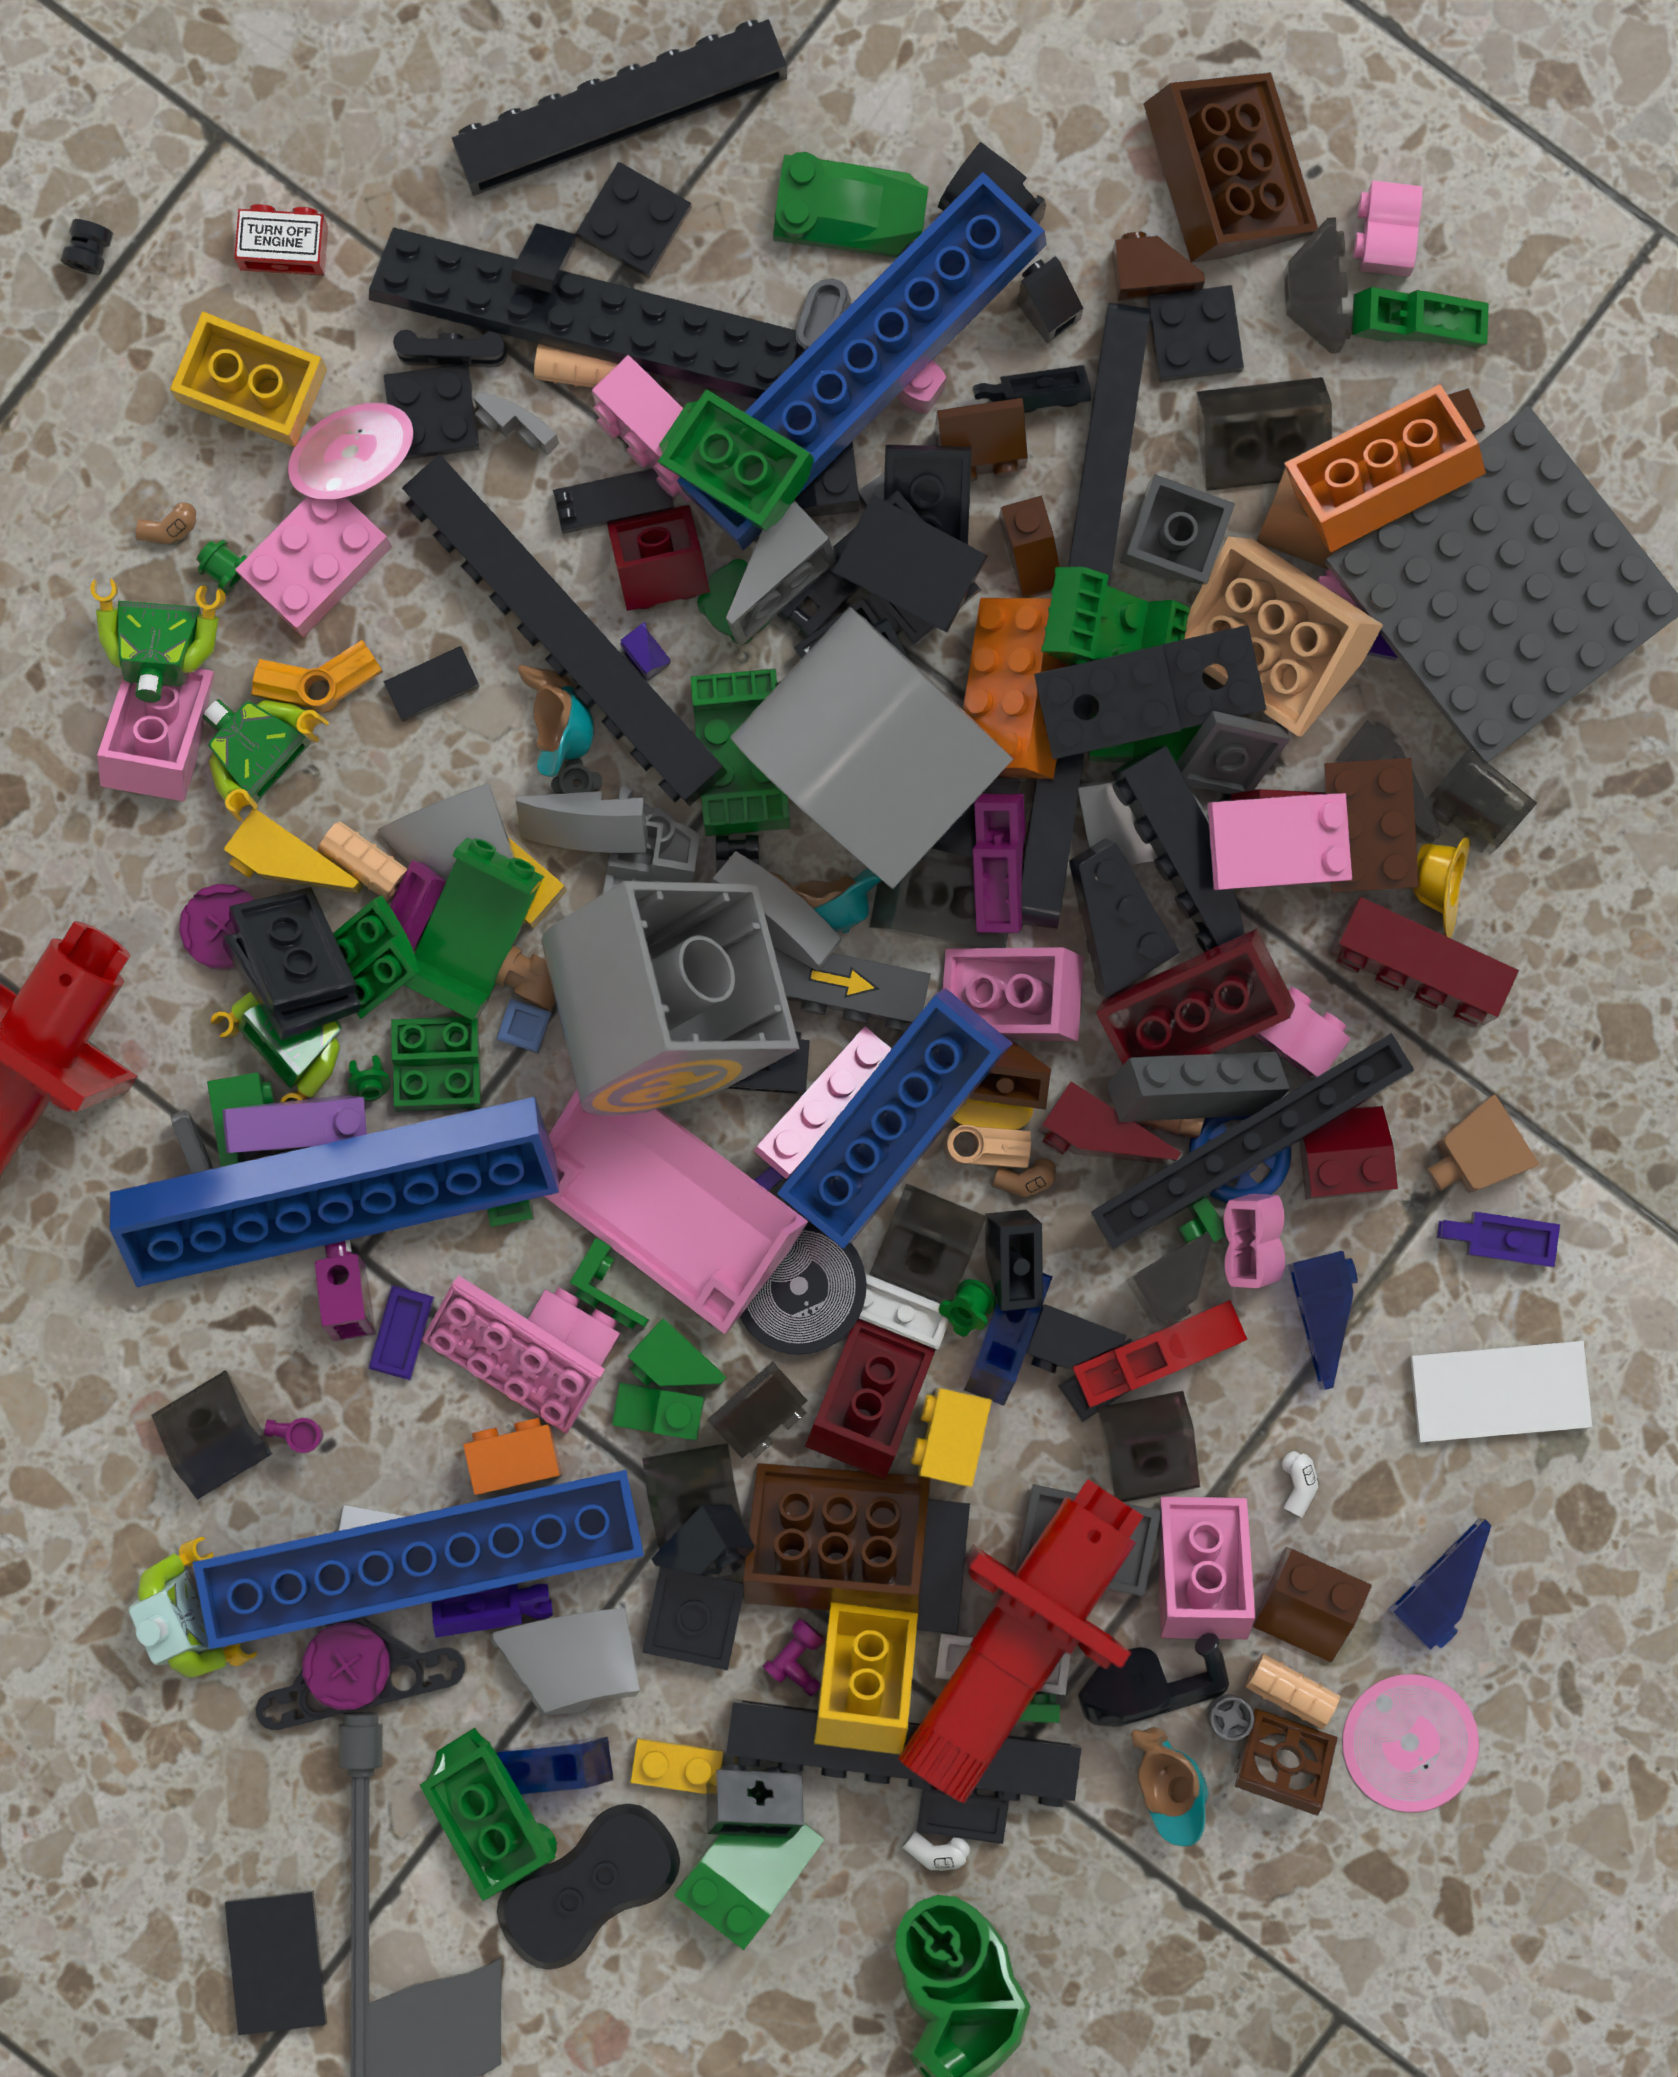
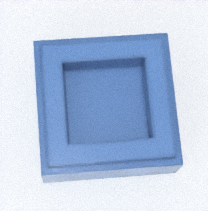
(524, 1026)

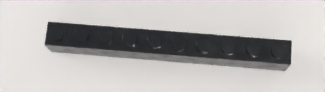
(564, 630)

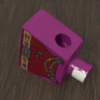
(345, 1307)

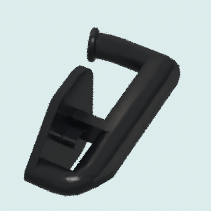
(1141, 1690)

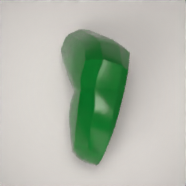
(961, 1986)

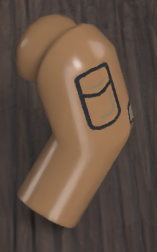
(171, 528)
(1029, 1182)

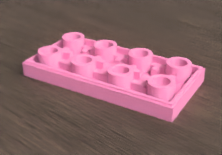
(512, 1354)

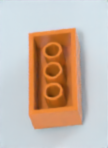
(1385, 468)
(1003, 685)

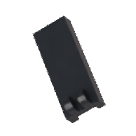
(610, 500)

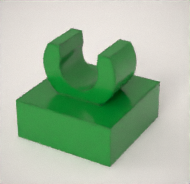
(1204, 1221)

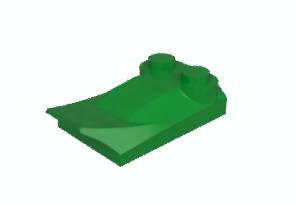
(848, 206)
(735, 459)
(486, 1816)

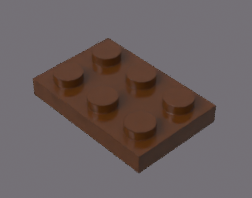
(1378, 822)

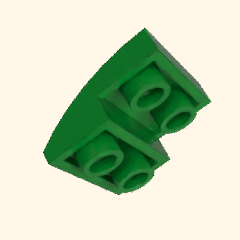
(376, 954)
(435, 1064)

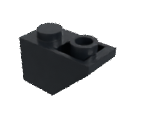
(1049, 298)

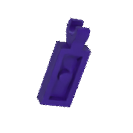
(1505, 1238)
(490, 1609)

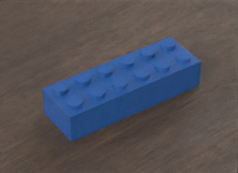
(894, 1118)

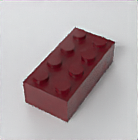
(1422, 963)
(1199, 1003)

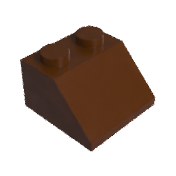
(992, 431)
(1311, 1604)

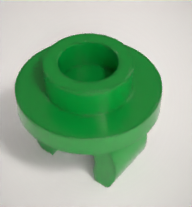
(368, 1083)

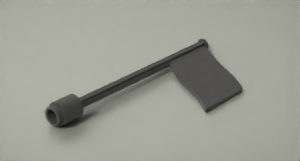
(430, 2026)

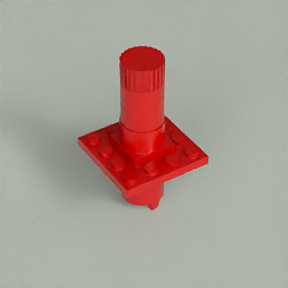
(48, 1032)
(1032, 1625)

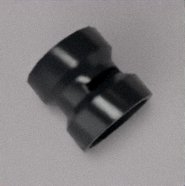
(86, 247)

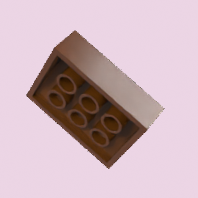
(1229, 165)
(836, 1539)

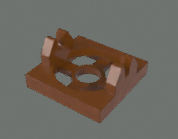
(1317, 1742)

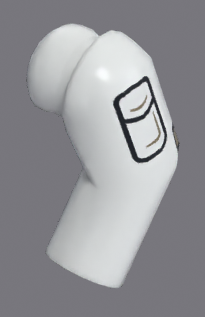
(1304, 1480)
(939, 1857)

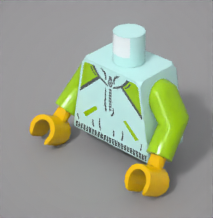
(172, 1620)

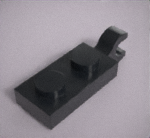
(1040, 389)

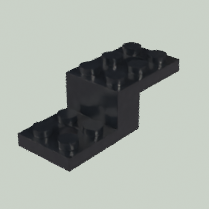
(1149, 691)

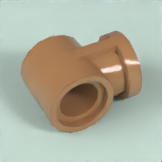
(528, 978)

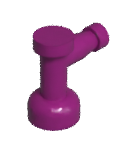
(301, 1435)
(785, 1662)

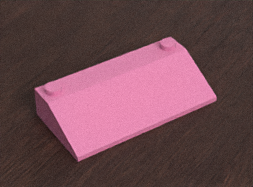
(672, 1207)

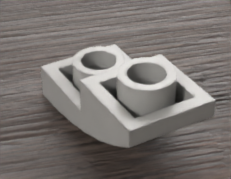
(506, 416)

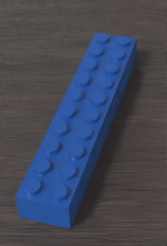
(891, 333)
(334, 1192)
(417, 1559)

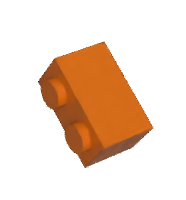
(512, 1458)

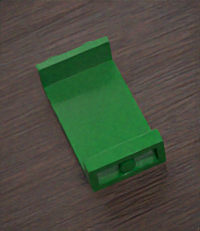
(473, 927)

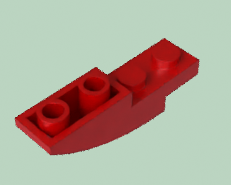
(1159, 1353)

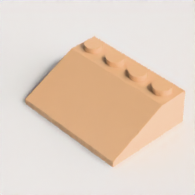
(1299, 629)

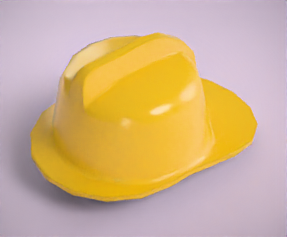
(1440, 879)

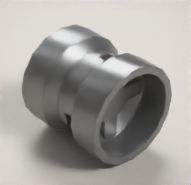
(1237, 1718)

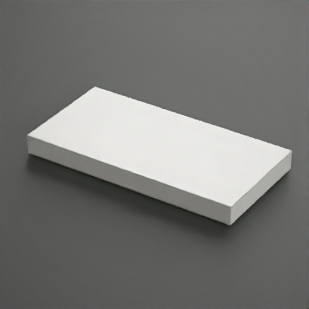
(1501, 1391)

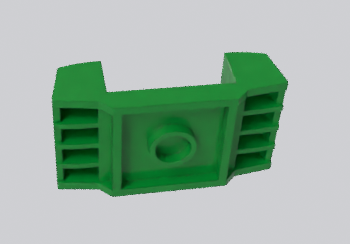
(1099, 621)
(744, 796)

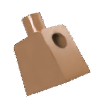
(1482, 1149)

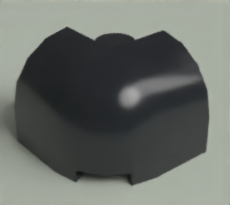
(1001, 173)

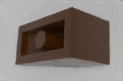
(1151, 267)
(1030, 545)
(1016, 1080)

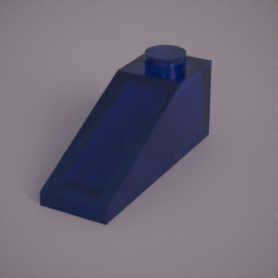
(1324, 1303)
(1003, 1351)
(1440, 1594)
(559, 1765)

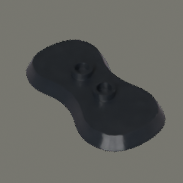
(615, 1866)

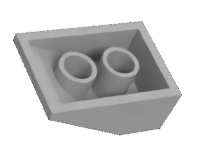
(780, 568)

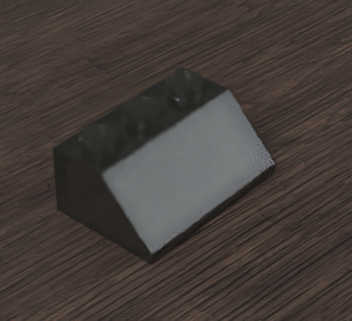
(1258, 428)

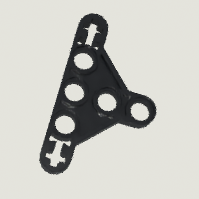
(399, 1653)

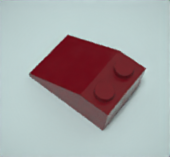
(1093, 1129)
(870, 1398)

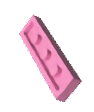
(822, 1103)

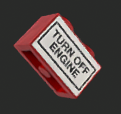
(281, 240)

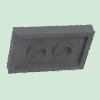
(1135, 1570)

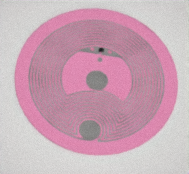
(350, 451)
(1410, 1743)

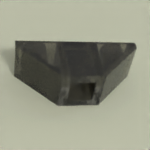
(1317, 287)

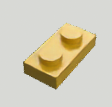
(674, 1765)

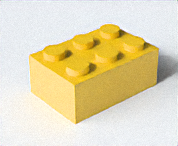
(248, 379)
(951, 1437)
(866, 1678)

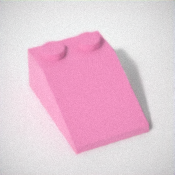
(155, 744)
(1279, 841)
(1020, 990)
(1205, 1568)

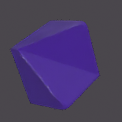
(644, 652)

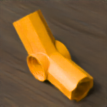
(292, 683)

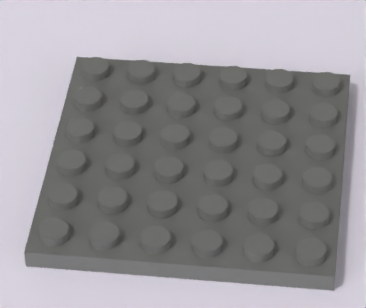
(1508, 588)

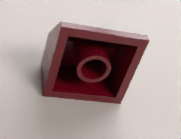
(658, 558)
(1349, 1156)

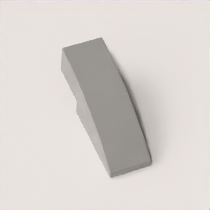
(584, 822)
(790, 919)

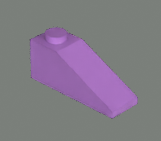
(294, 1123)

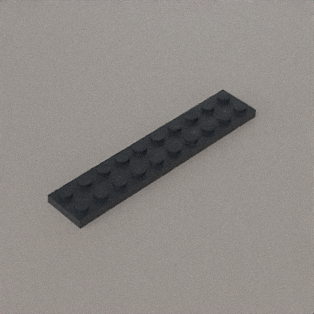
(583, 315)

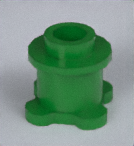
(220, 564)
(969, 1307)

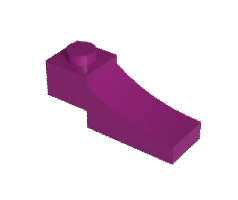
(999, 862)

